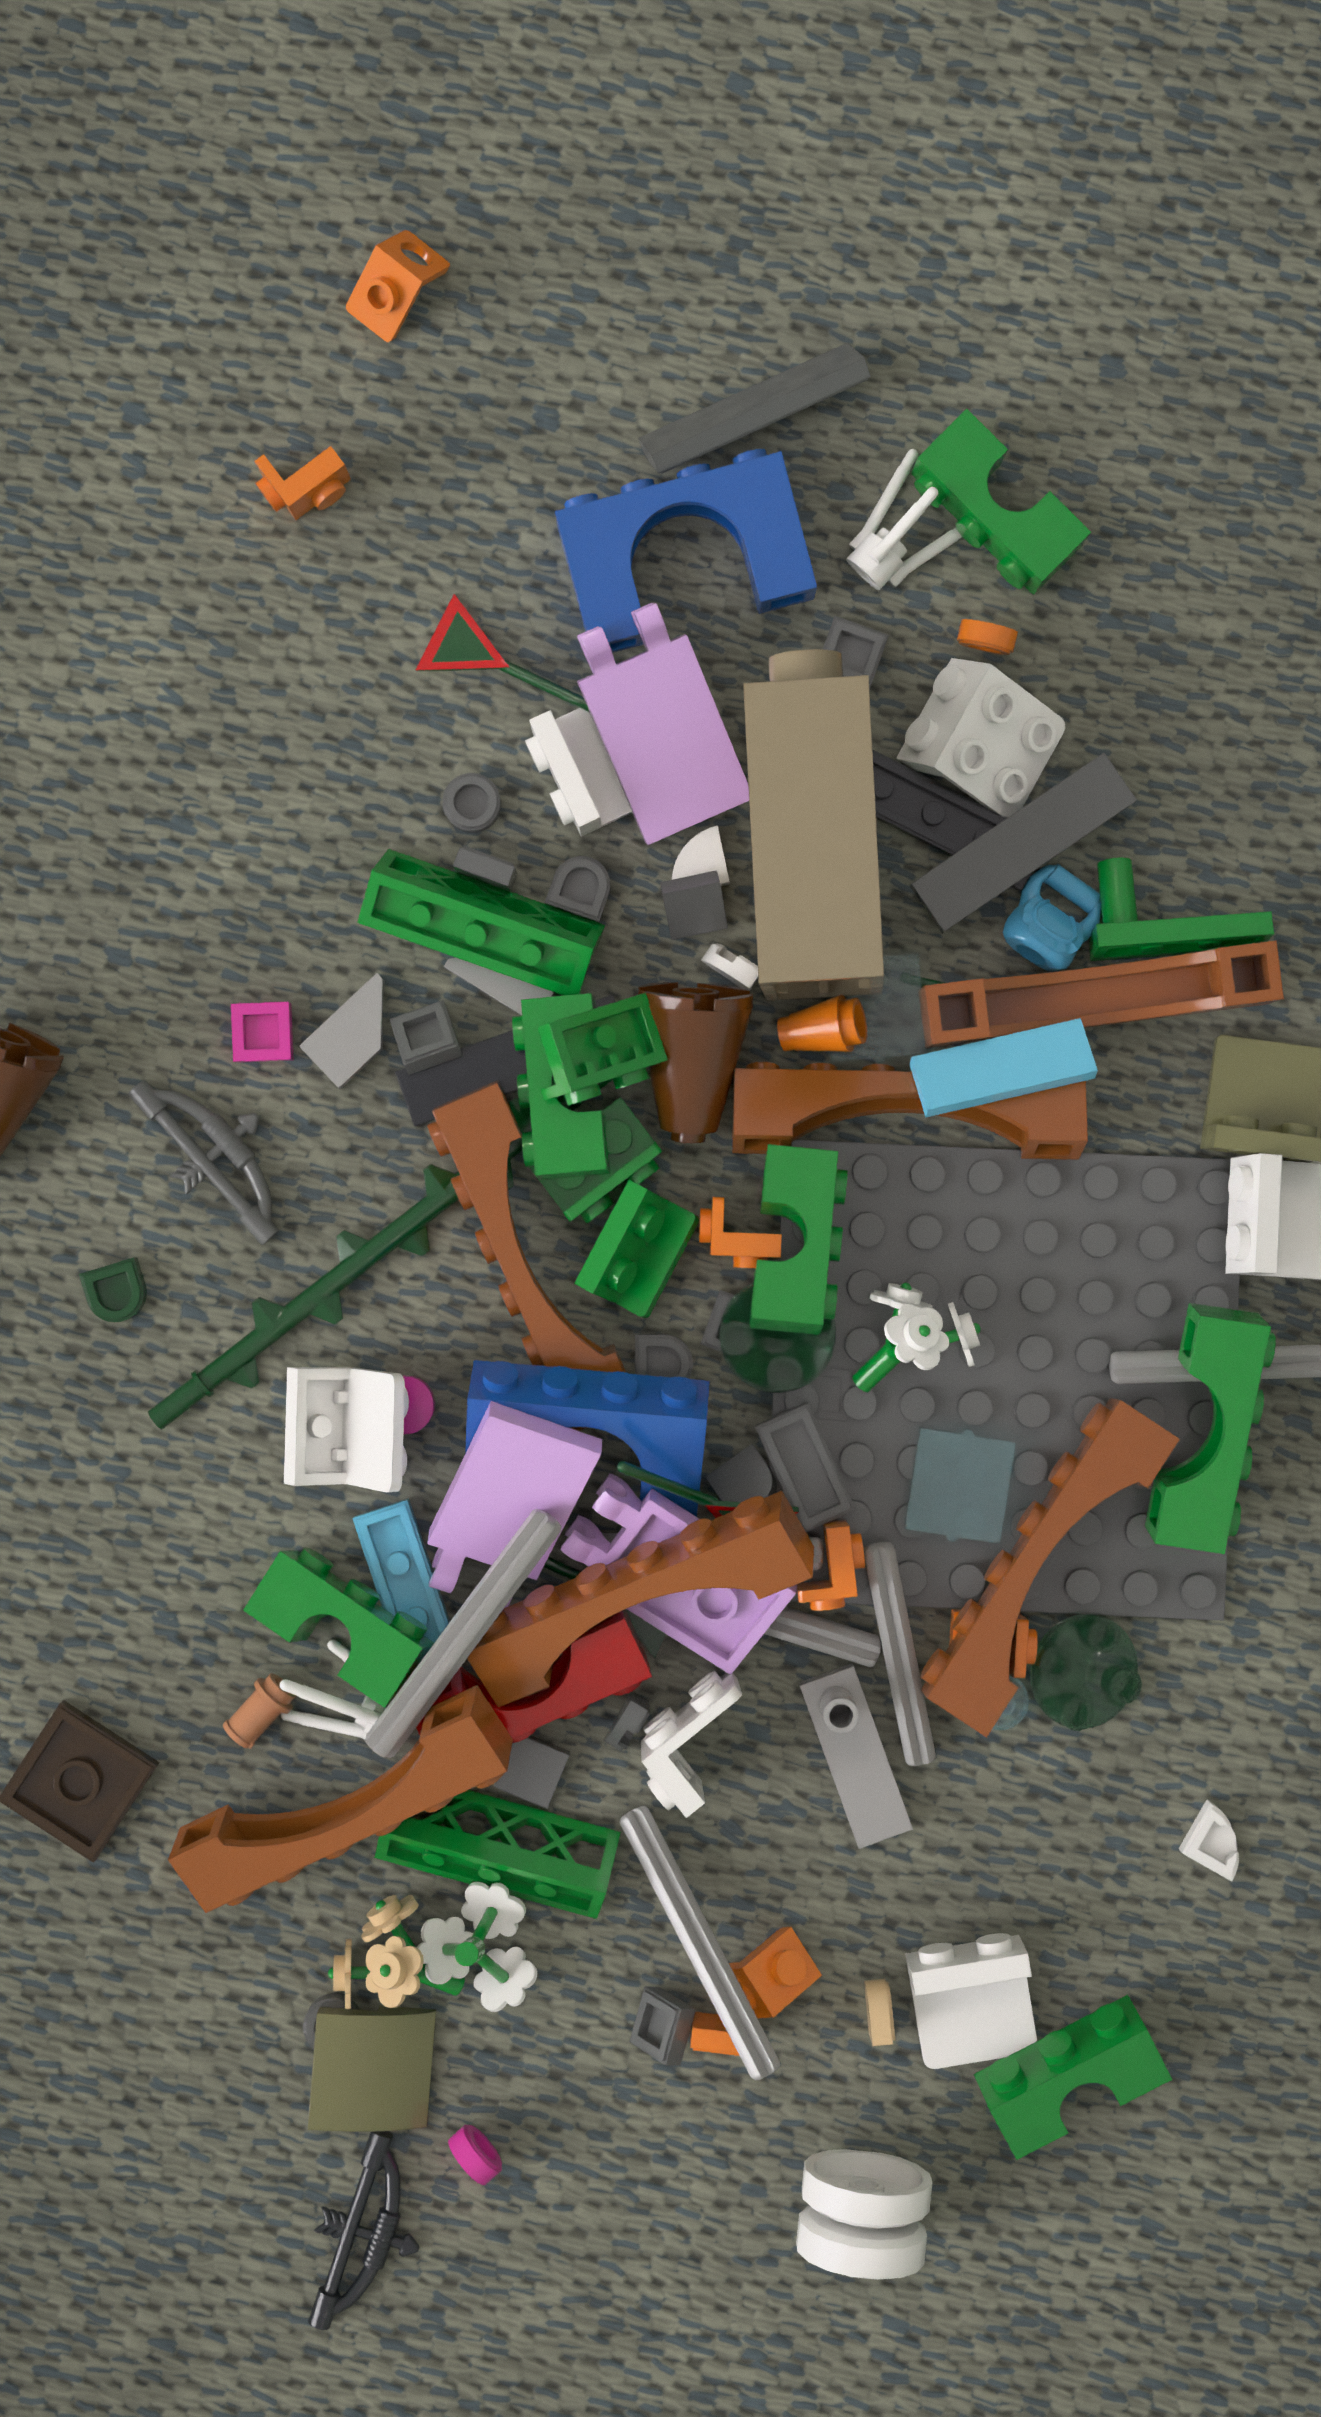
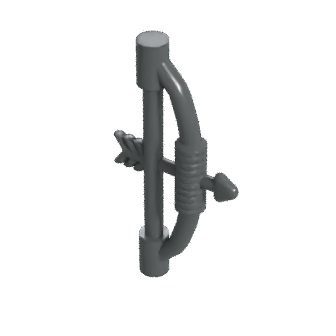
(227, 1140)

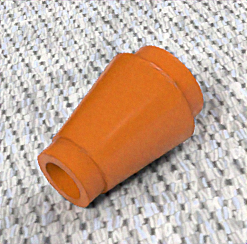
(827, 1026)

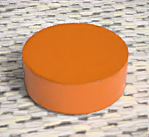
(987, 637)

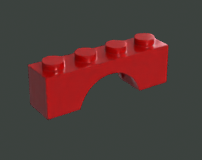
(594, 1666)

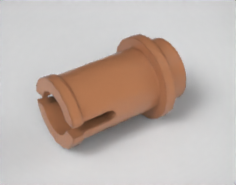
(259, 1711)

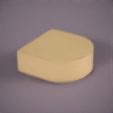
(879, 2012)

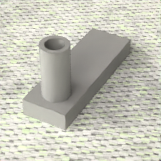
(855, 1756)

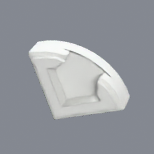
(702, 855)
(734, 968)
(1212, 1841)

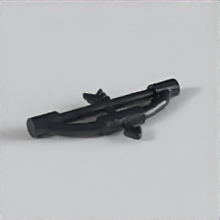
(328, 2298)

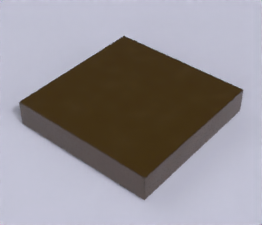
(78, 1781)

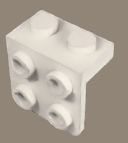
(983, 735)
(581, 768)
(1274, 1217)
(345, 1427)
(670, 1774)
(972, 2000)

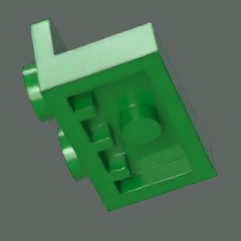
(601, 1046)
(630, 1158)
(637, 1250)

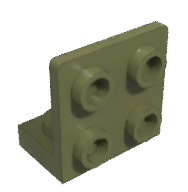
(1264, 1099)

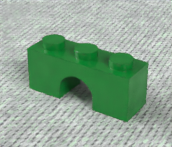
(1026, 543)
(561, 1139)
(802, 1188)
(304, 1591)
(1099, 2048)

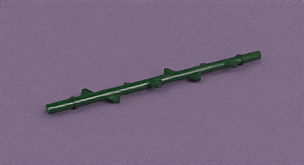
(323, 1296)

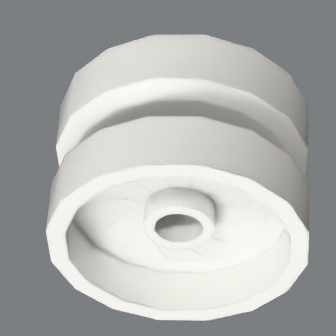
(864, 2214)

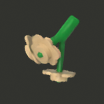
(391, 1968)

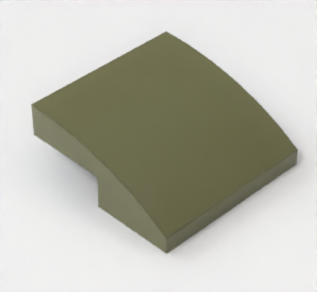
(371, 2069)

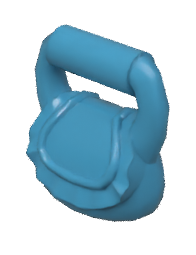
(1045, 932)

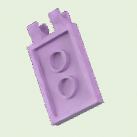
(661, 729)
(506, 1473)
(711, 1622)

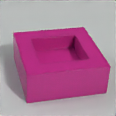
(262, 1032)

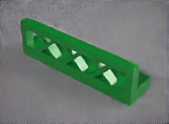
(480, 923)
(524, 1872)

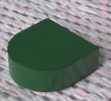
(115, 1290)

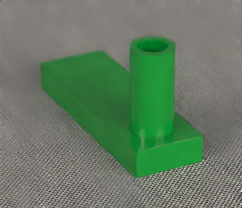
(1127, 938)

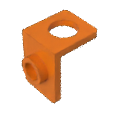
(393, 283)

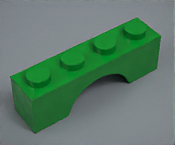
(1196, 1499)

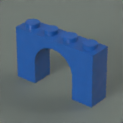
(745, 498)
(652, 1414)

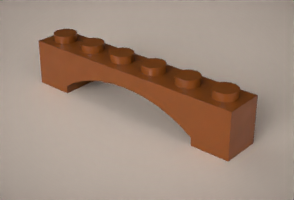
(1102, 994)
(788, 1103)
(479, 1136)
(748, 1549)
(974, 1670)
(235, 1853)

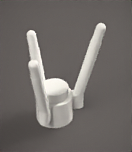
(879, 555)
(365, 1715)

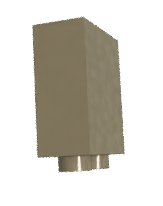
(813, 829)

